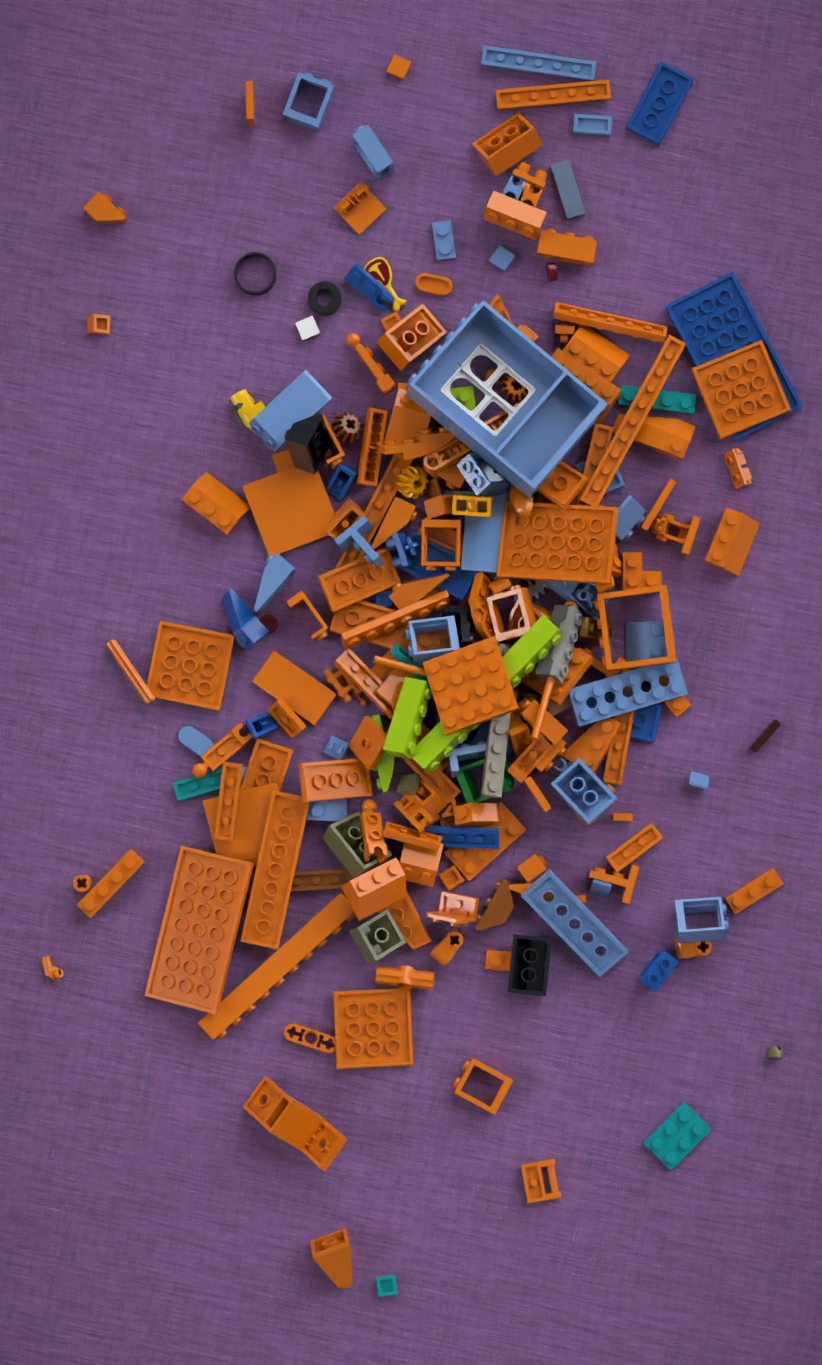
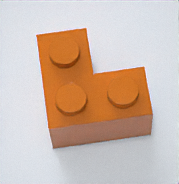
(633, 576)

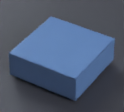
(502, 258)

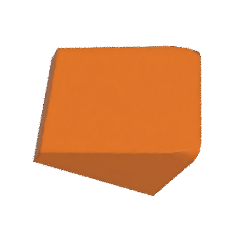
(98, 324)

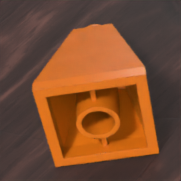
(334, 1257)

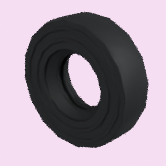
(322, 309)

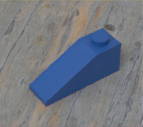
(244, 624)

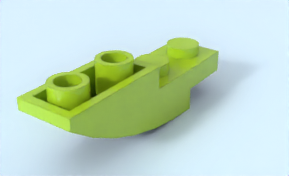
(385, 765)

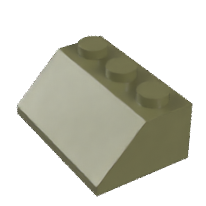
(347, 843)

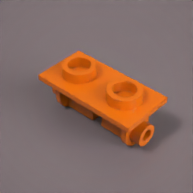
(734, 459)

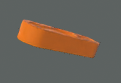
(307, 1030)

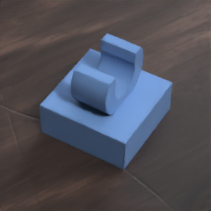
(336, 748)

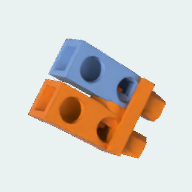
(526, 185)

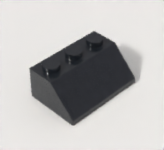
(308, 443)
(529, 965)

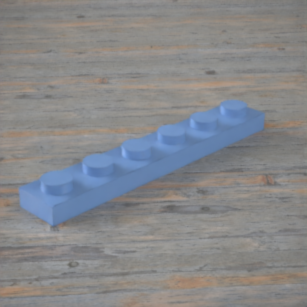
(538, 63)

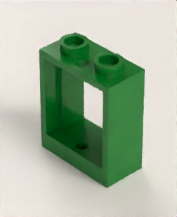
(468, 787)

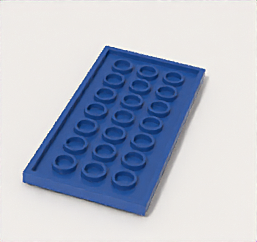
(722, 321)

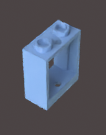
(302, 119)
(372, 152)
(486, 480)
(429, 625)
(700, 905)

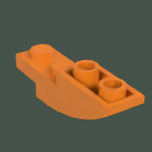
(422, 444)

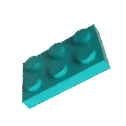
(677, 1135)

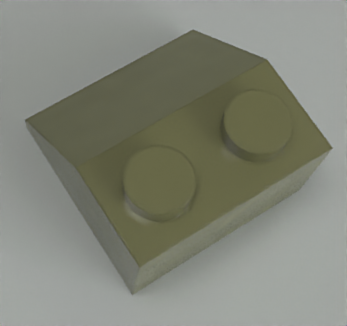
(377, 936)

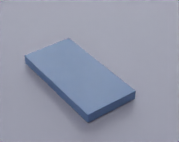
(482, 540)

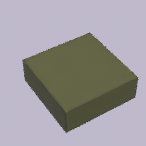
(408, 784)

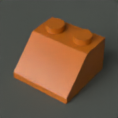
(420, 863)

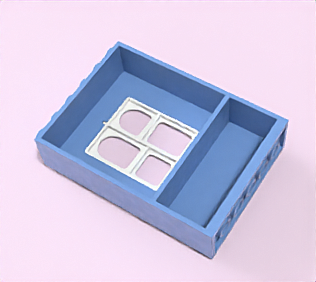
(538, 429)

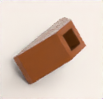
(497, 908)

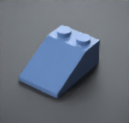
(274, 577)
(583, 791)

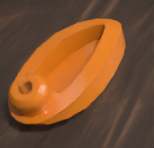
(520, 501)

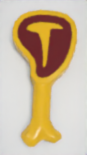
(381, 271)

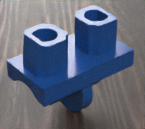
(405, 548)

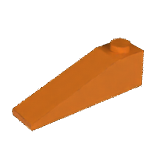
(663, 435)

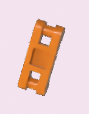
(414, 811)

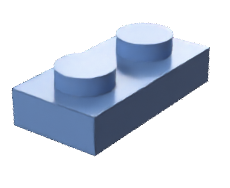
(443, 240)

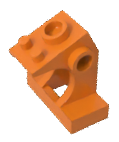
(686, 534)

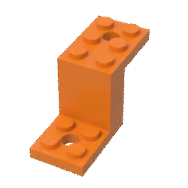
(295, 1123)

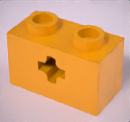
(472, 505)

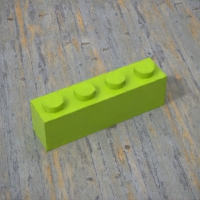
(408, 718)

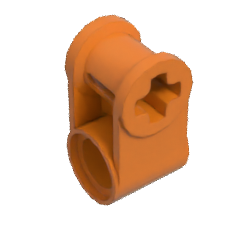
(690, 949)
(444, 950)

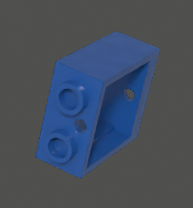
(651, 974)

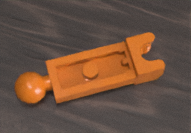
(383, 382)
(222, 751)
(372, 832)

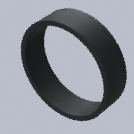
(255, 293)

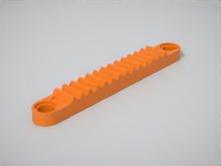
(456, 450)

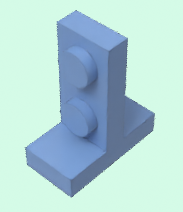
(354, 536)
(465, 752)

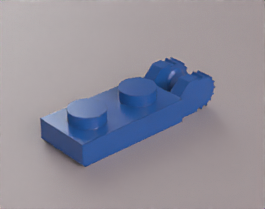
(369, 287)

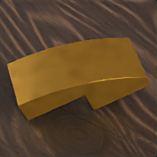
(590, 630)

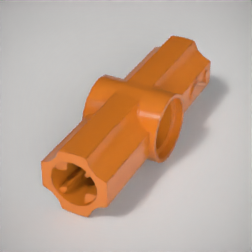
(405, 977)

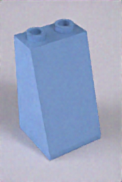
(296, 402)

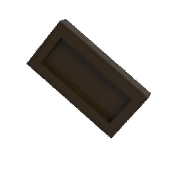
(764, 736)

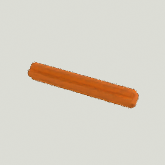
(130, 671)

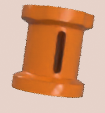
(76, 883)

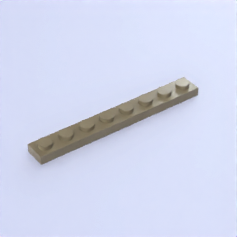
(496, 750)

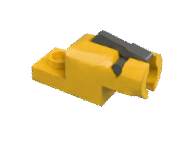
(244, 407)

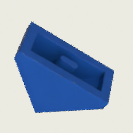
(341, 482)
(262, 725)

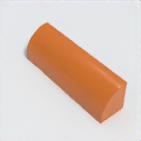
(370, 456)

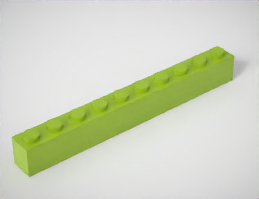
(518, 661)

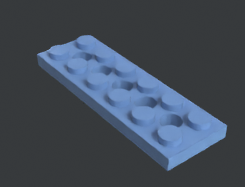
(622, 704)
(573, 935)

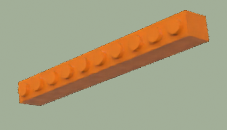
(276, 966)

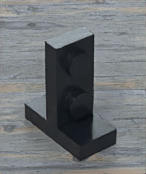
(463, 623)

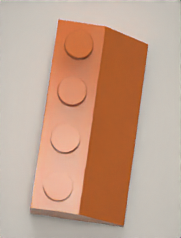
(599, 385)

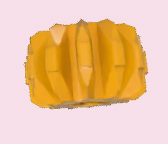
(412, 482)

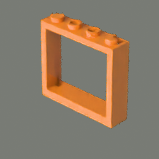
(667, 621)

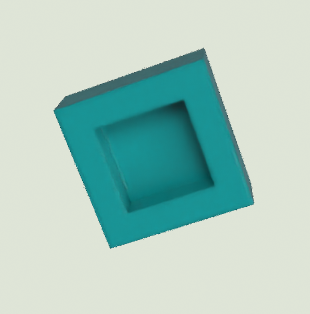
(386, 1285)

